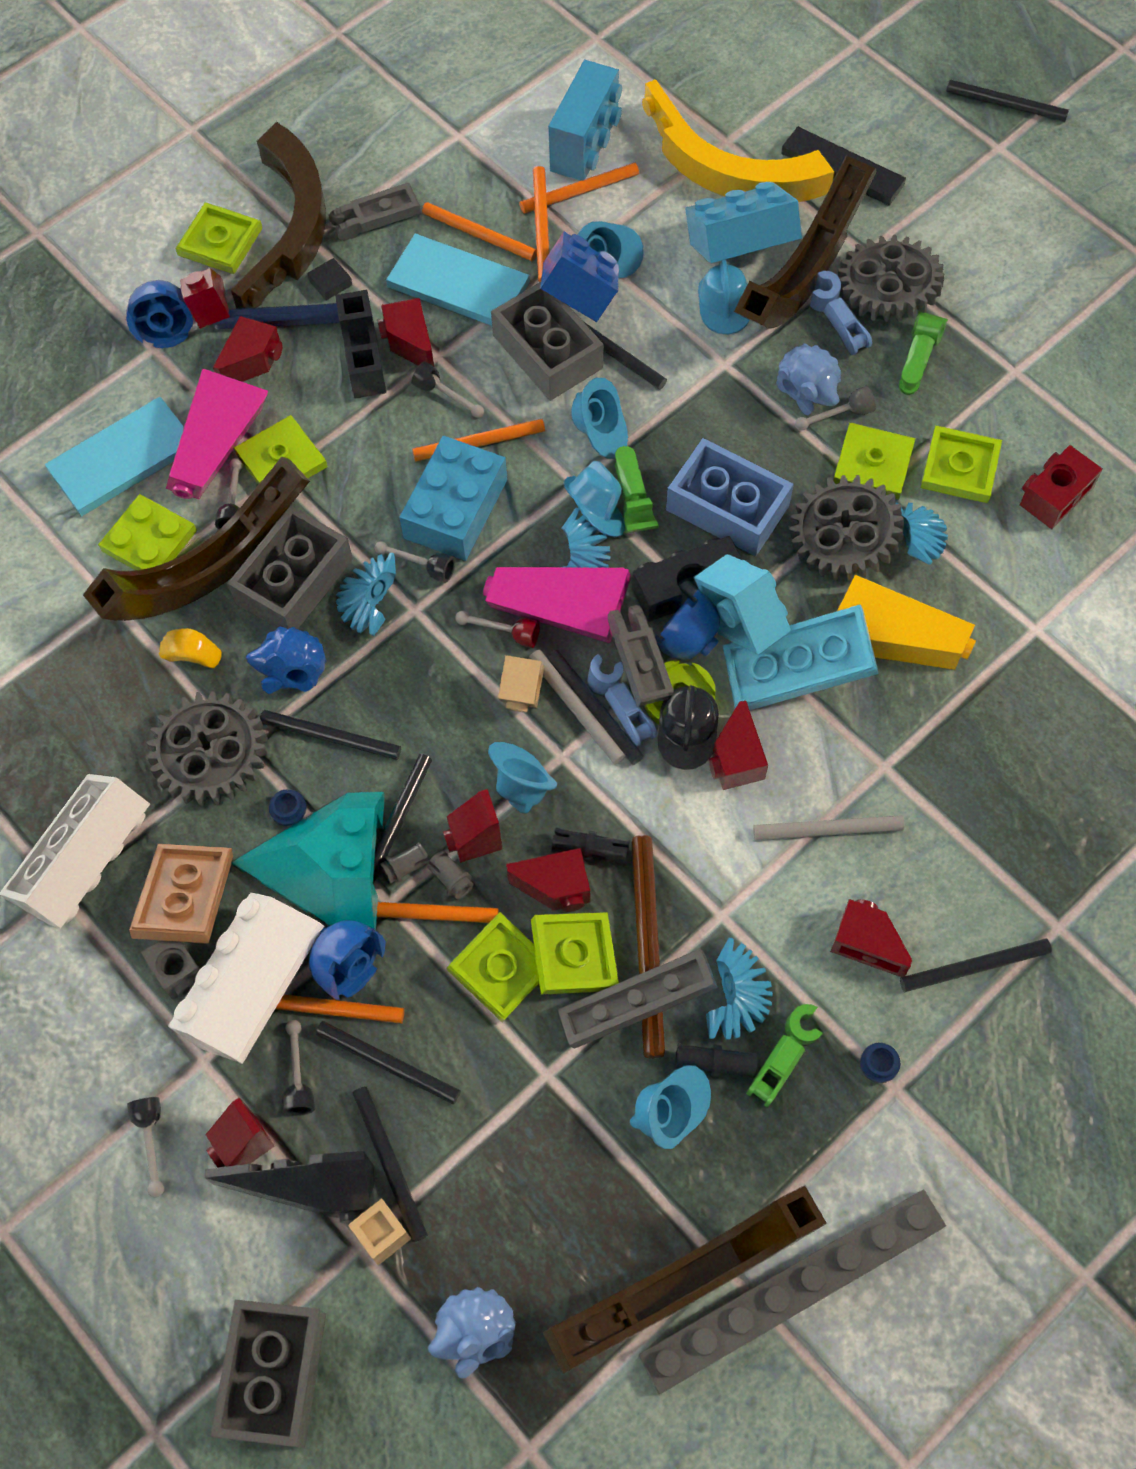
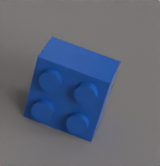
(580, 276)

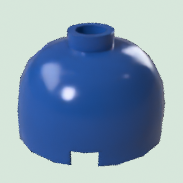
(158, 314)
(690, 629)
(344, 957)

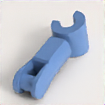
(827, 300)
(620, 700)

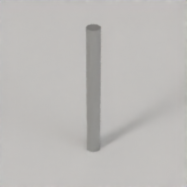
(579, 709)
(828, 827)

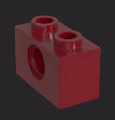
(1052, 502)

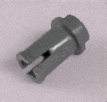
(404, 863)
(456, 882)

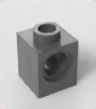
(162, 956)

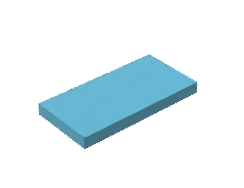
(455, 279)
(118, 456)
(804, 661)

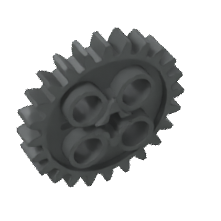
(891, 278)
(848, 553)
(219, 773)

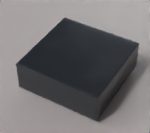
(329, 279)

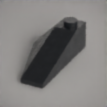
(329, 1185)

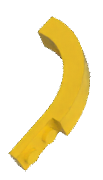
(720, 171)

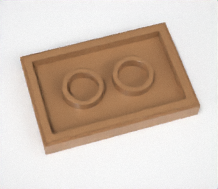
(182, 893)

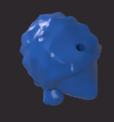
(289, 660)

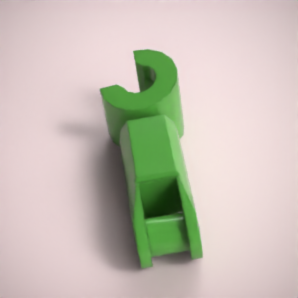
(925, 334)
(637, 508)
(785, 1054)

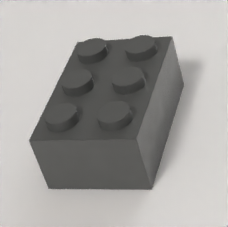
(547, 341)
(290, 570)
(269, 1374)

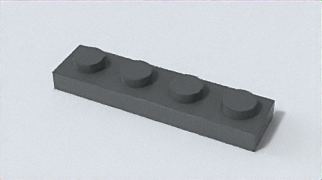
(637, 998)

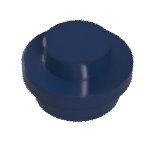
(287, 807)
(880, 1062)

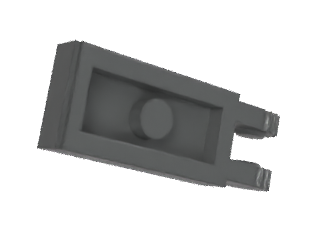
(374, 211)
(640, 657)

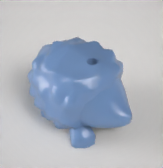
(809, 377)
(473, 1329)

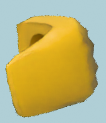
(189, 646)

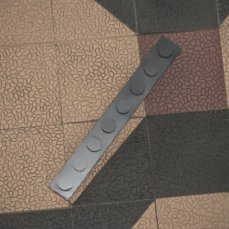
(791, 1291)

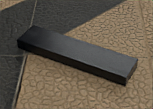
(885, 183)

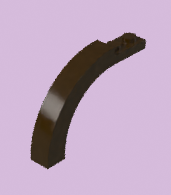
(302, 239)
(791, 287)
(205, 568)
(685, 1280)

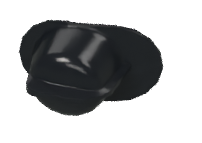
(688, 728)

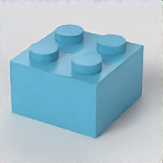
(746, 603)

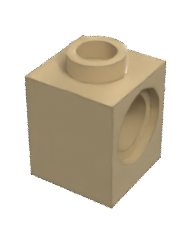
(520, 683)
(379, 1232)

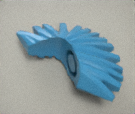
(923, 533)
(583, 542)
(362, 594)
(743, 995)

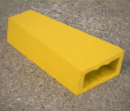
(908, 628)

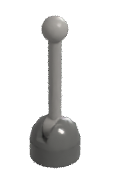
(860, 403)

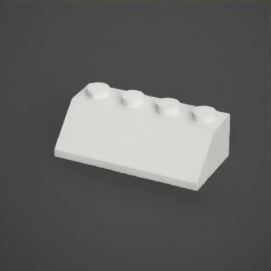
(76, 849)
(245, 977)

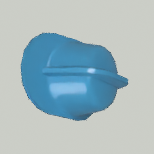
(617, 241)
(719, 296)
(600, 417)
(597, 497)
(519, 776)
(673, 1106)

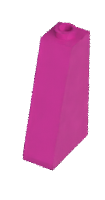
(214, 426)
(560, 596)

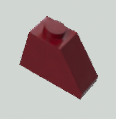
(205, 297)
(406, 331)
(249, 350)
(738, 751)
(473, 828)
(553, 880)
(871, 938)
(237, 1137)

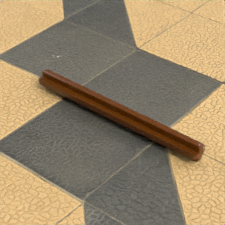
(647, 936)

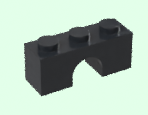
(360, 344)
(659, 582)

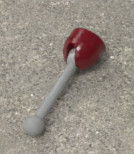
(523, 631)

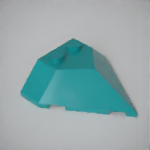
(325, 860)

